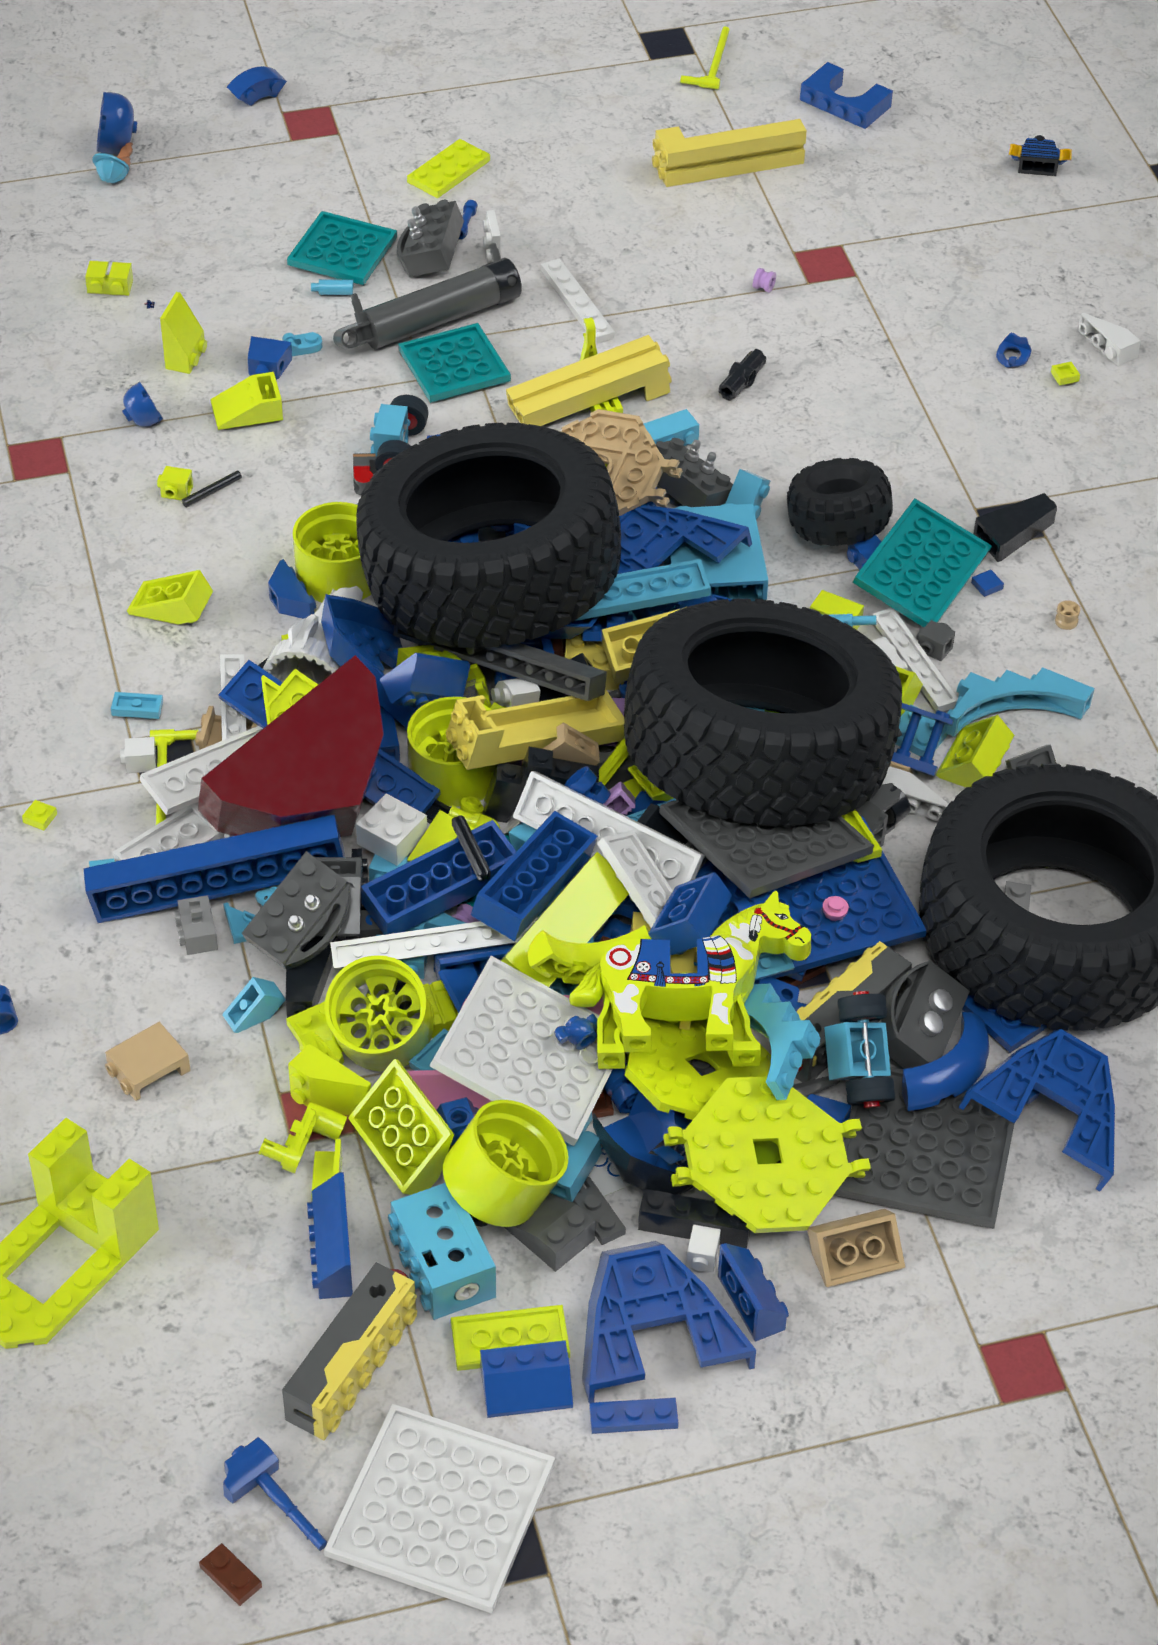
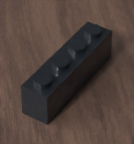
(676, 1214)

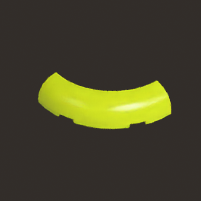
(569, 959)

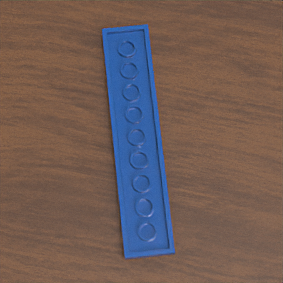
(389, 776)

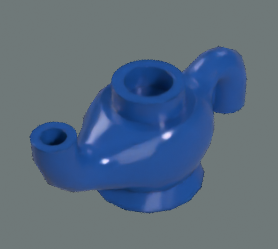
(578, 1031)

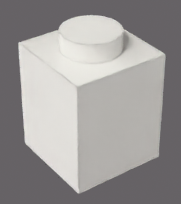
(139, 754)
(703, 1248)

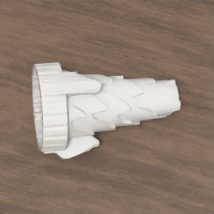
(307, 646)

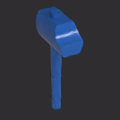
(254, 1467)

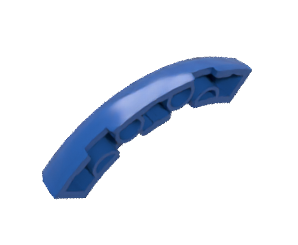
(951, 1073)

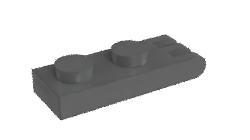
(591, 1200)

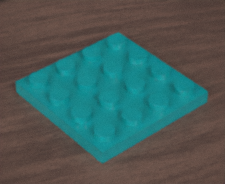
(342, 247)
(454, 362)

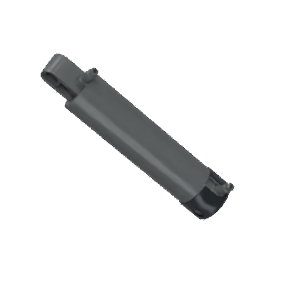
(432, 305)

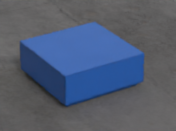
(987, 583)

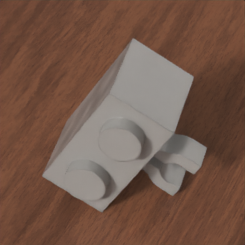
(197, 925)

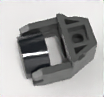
(885, 810)

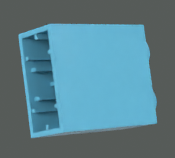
(743, 570)

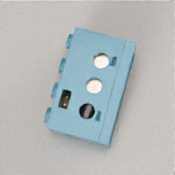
(442, 1251)

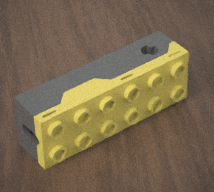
(872, 973)
(350, 1351)

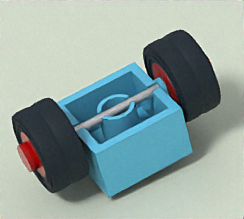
(393, 425)
(860, 1050)

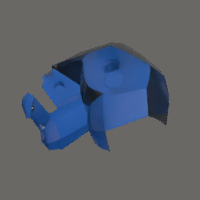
(639, 1150)

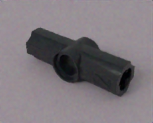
(742, 374)

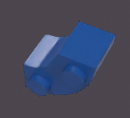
(256, 83)

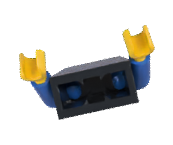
(1039, 156)

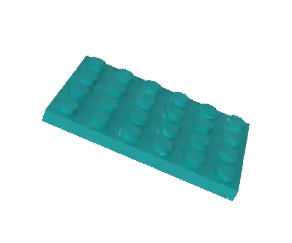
(922, 564)

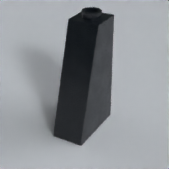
(1015, 524)
(308, 980)

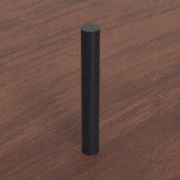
(210, 489)

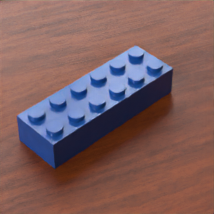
(534, 875)
(433, 881)

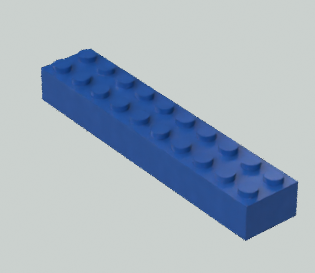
(207, 868)

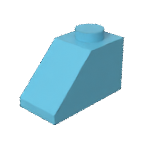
(253, 1004)

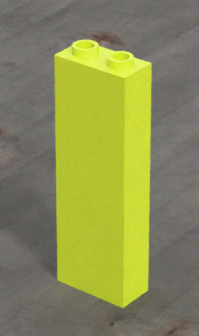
(573, 913)

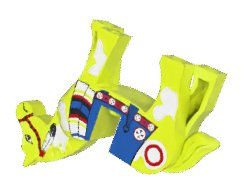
(639, 984)

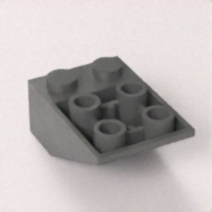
(351, 870)

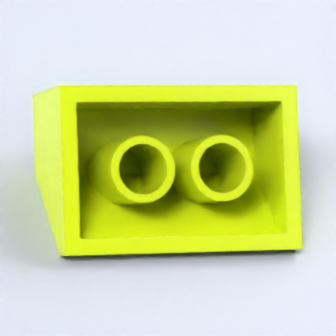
(976, 751)

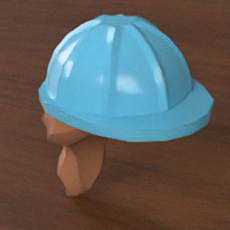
(113, 168)

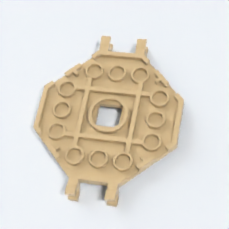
(630, 454)

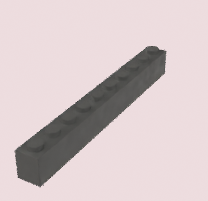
(530, 665)

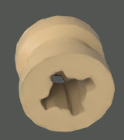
(1067, 615)

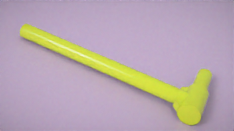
(711, 80)
(162, 739)

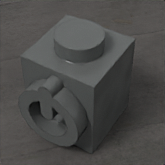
(936, 639)

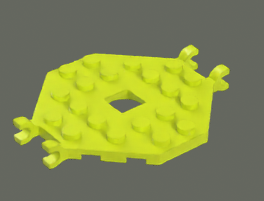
(671, 1080)
(765, 1195)

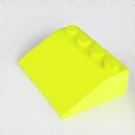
(403, 1130)

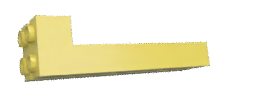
(727, 152)
(592, 382)
(506, 733)

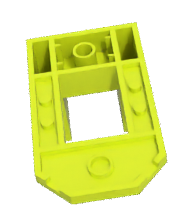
(106, 1213)

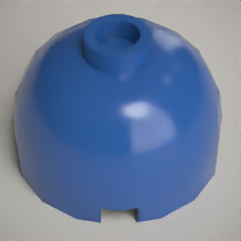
(140, 407)

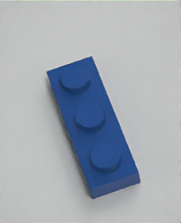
(633, 1415)

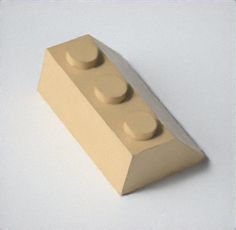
(856, 1247)

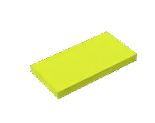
(505, 1329)

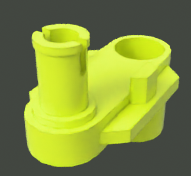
(315, 1119)

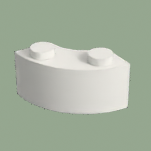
(515, 692)

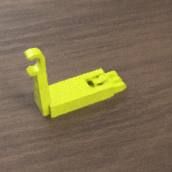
(589, 349)

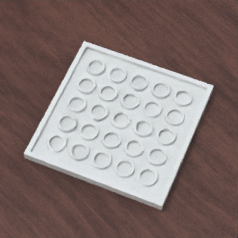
(509, 1049)
(440, 1508)

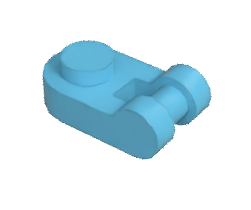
(304, 343)

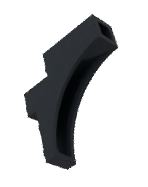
(510, 780)

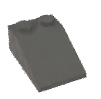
(556, 1231)

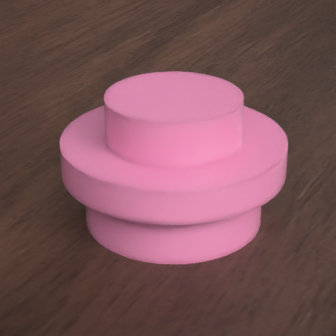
(835, 908)

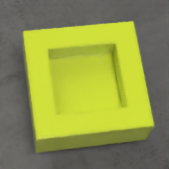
(1065, 373)
(39, 815)

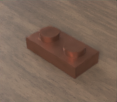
(230, 1574)

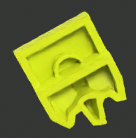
(312, 1028)

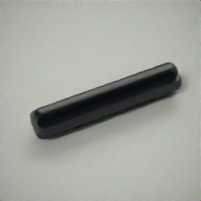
(471, 848)

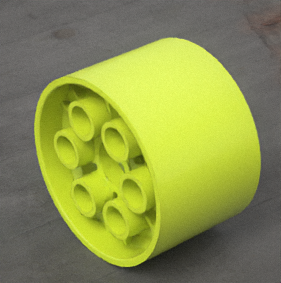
(328, 550)
(437, 760)
(379, 974)
(505, 1163)

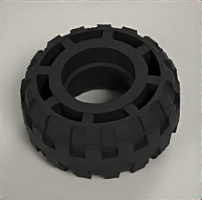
(839, 501)

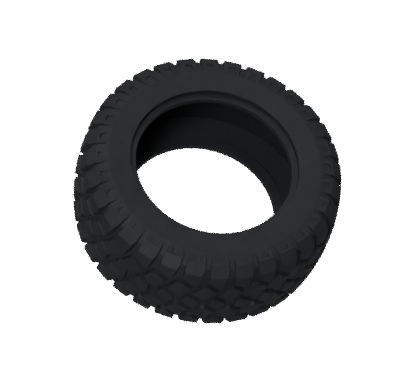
(500, 586)
(790, 767)
(1030, 963)

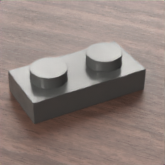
(1038, 756)

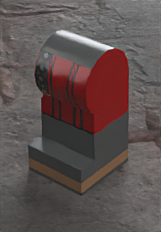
(363, 470)

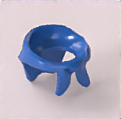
(1015, 342)

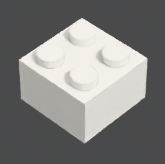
(391, 829)

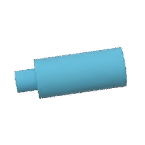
(333, 287)

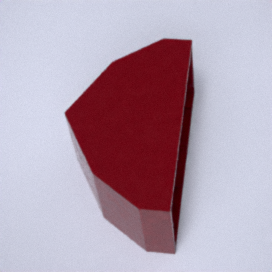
(302, 763)

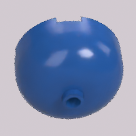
(115, 123)

